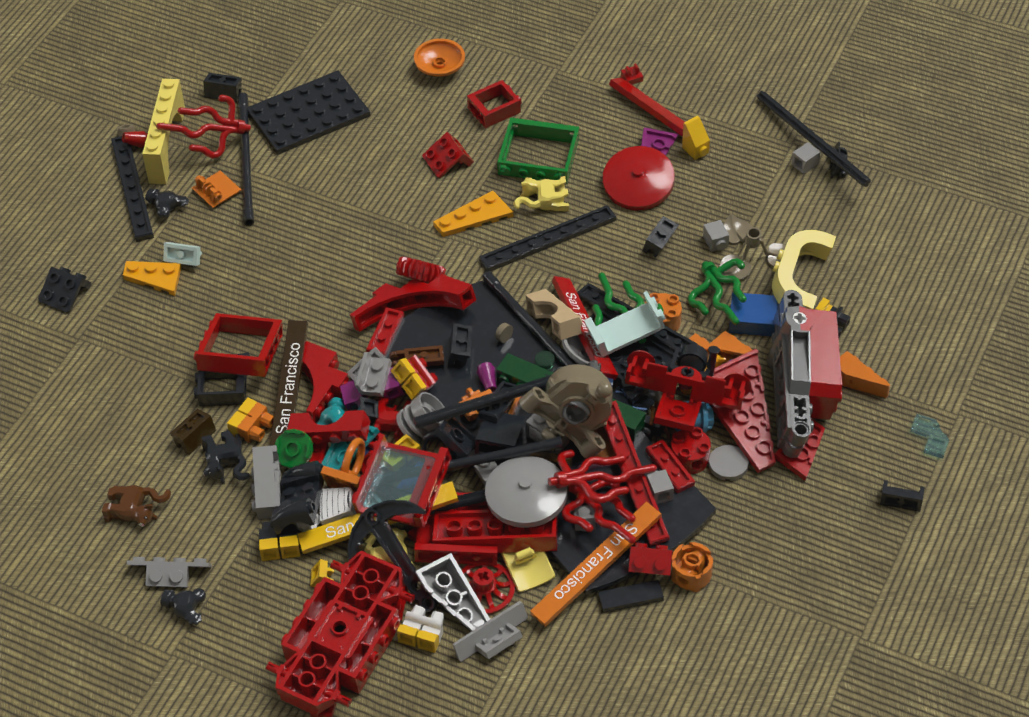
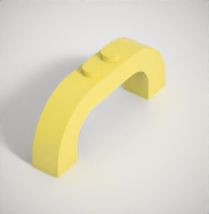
(801, 243)

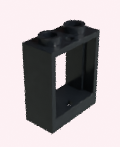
(219, 398)

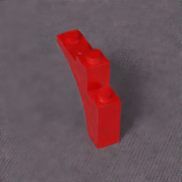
(321, 368)

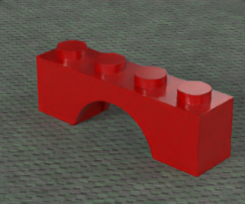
(350, 426)

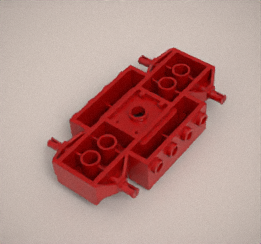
(323, 658)

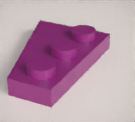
(658, 139)

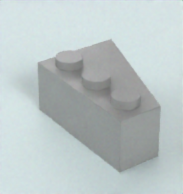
(267, 480)

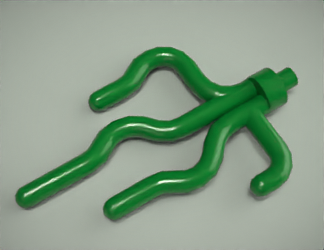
(713, 274)
(617, 307)

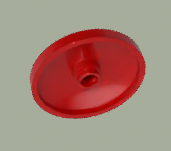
(638, 178)

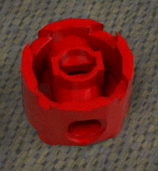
(692, 449)

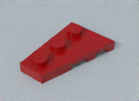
(802, 463)

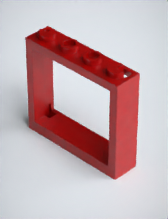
(239, 363)

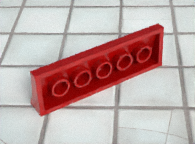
(484, 529)

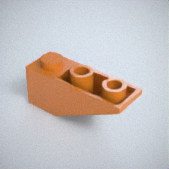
(862, 378)

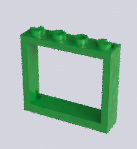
(537, 130)

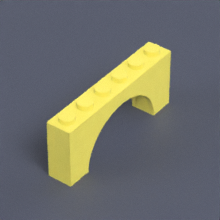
(156, 145)

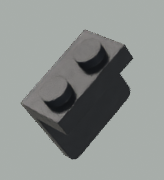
(62, 288)

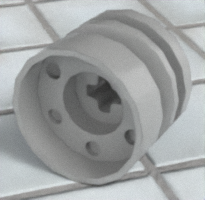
(420, 405)

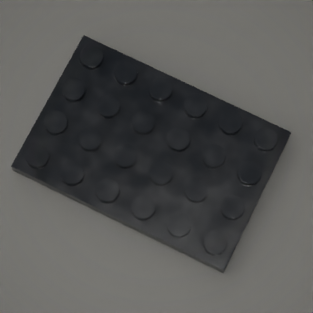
(308, 112)

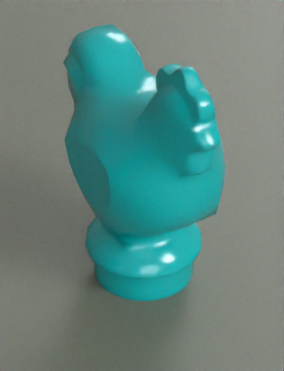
(333, 413)

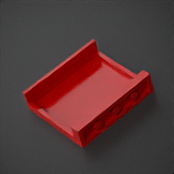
(463, 554)

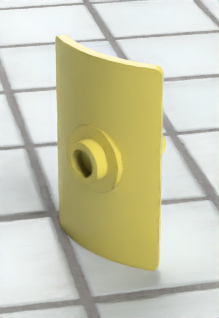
(528, 568)

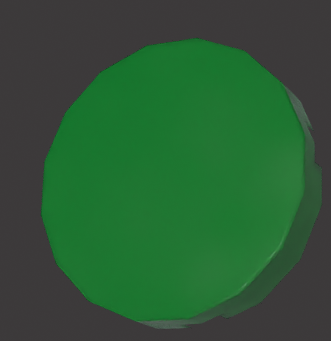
(294, 448)

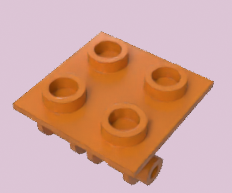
(215, 188)

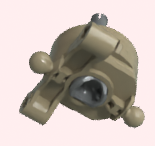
(573, 405)

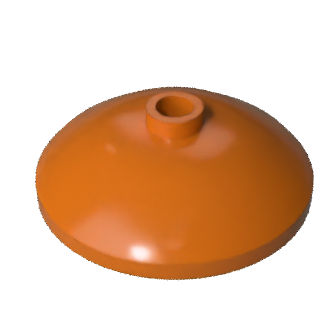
(439, 57)

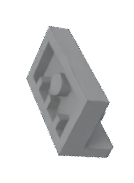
(372, 375)

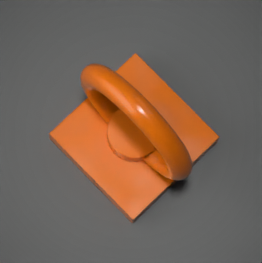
(345, 477)

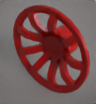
(485, 583)

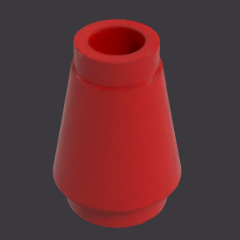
(135, 138)

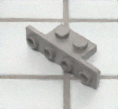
(168, 573)
(493, 635)

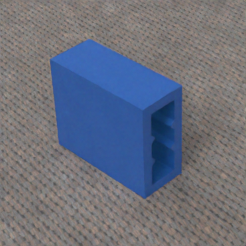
(754, 315)

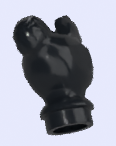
(165, 201)
(184, 603)

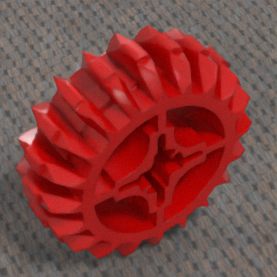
(418, 269)

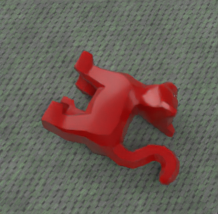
(387, 420)

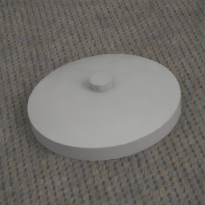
(520, 492)

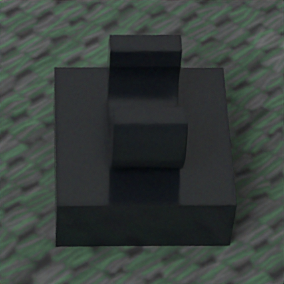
(649, 430)

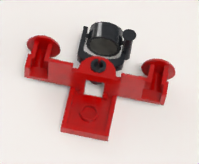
(689, 374)

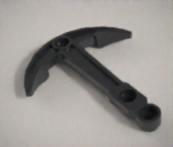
(386, 537)

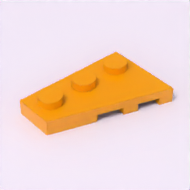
(155, 274)

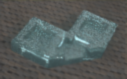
(929, 428)

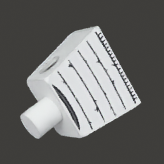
(336, 504)

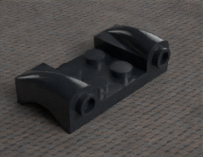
(300, 496)

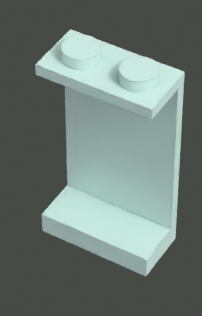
(627, 327)

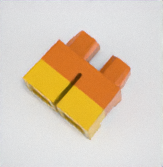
(249, 421)

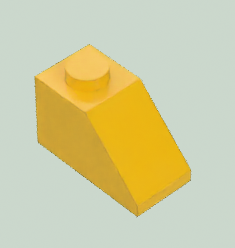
(695, 138)

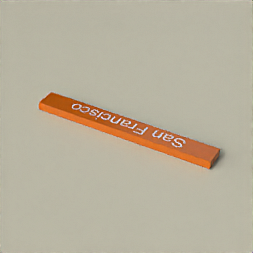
(593, 566)

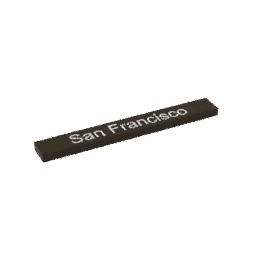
(289, 376)

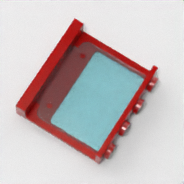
(402, 474)

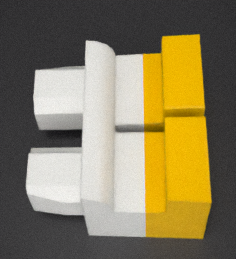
(421, 630)

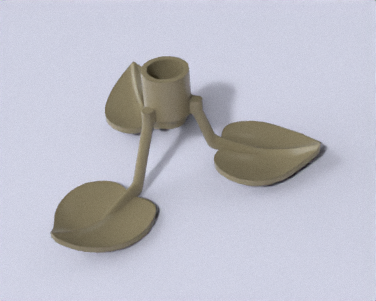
(742, 231)

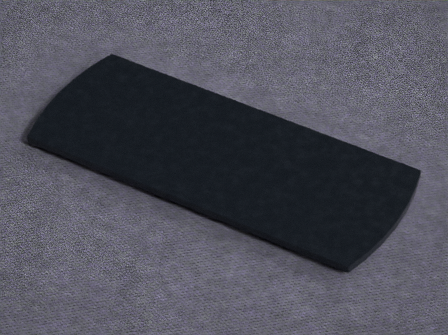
(433, 327)

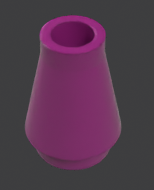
(487, 375)

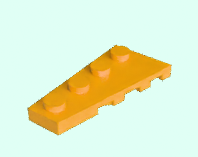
(481, 210)

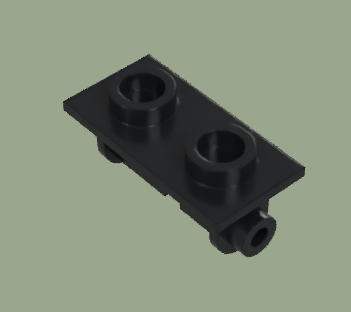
(835, 169)

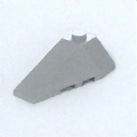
(451, 589)

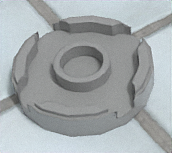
(728, 462)

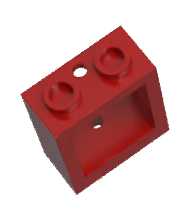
(498, 114)

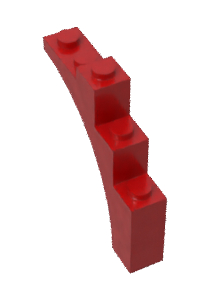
(415, 294)

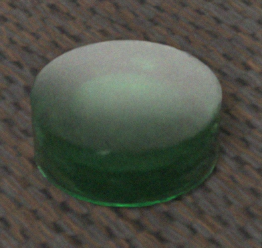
(545, 360)

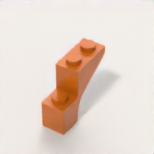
(728, 344)

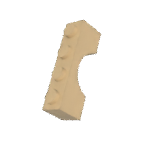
(564, 320)

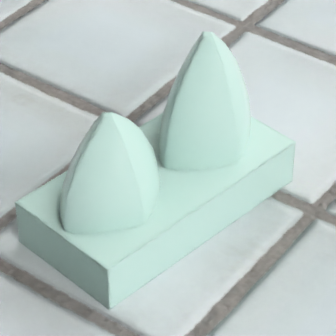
(182, 253)

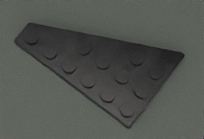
(619, 359)

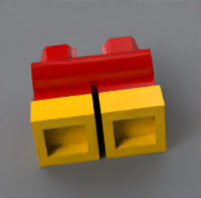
(414, 376)

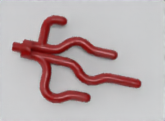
(228, 126)
(580, 477)
(581, 498)

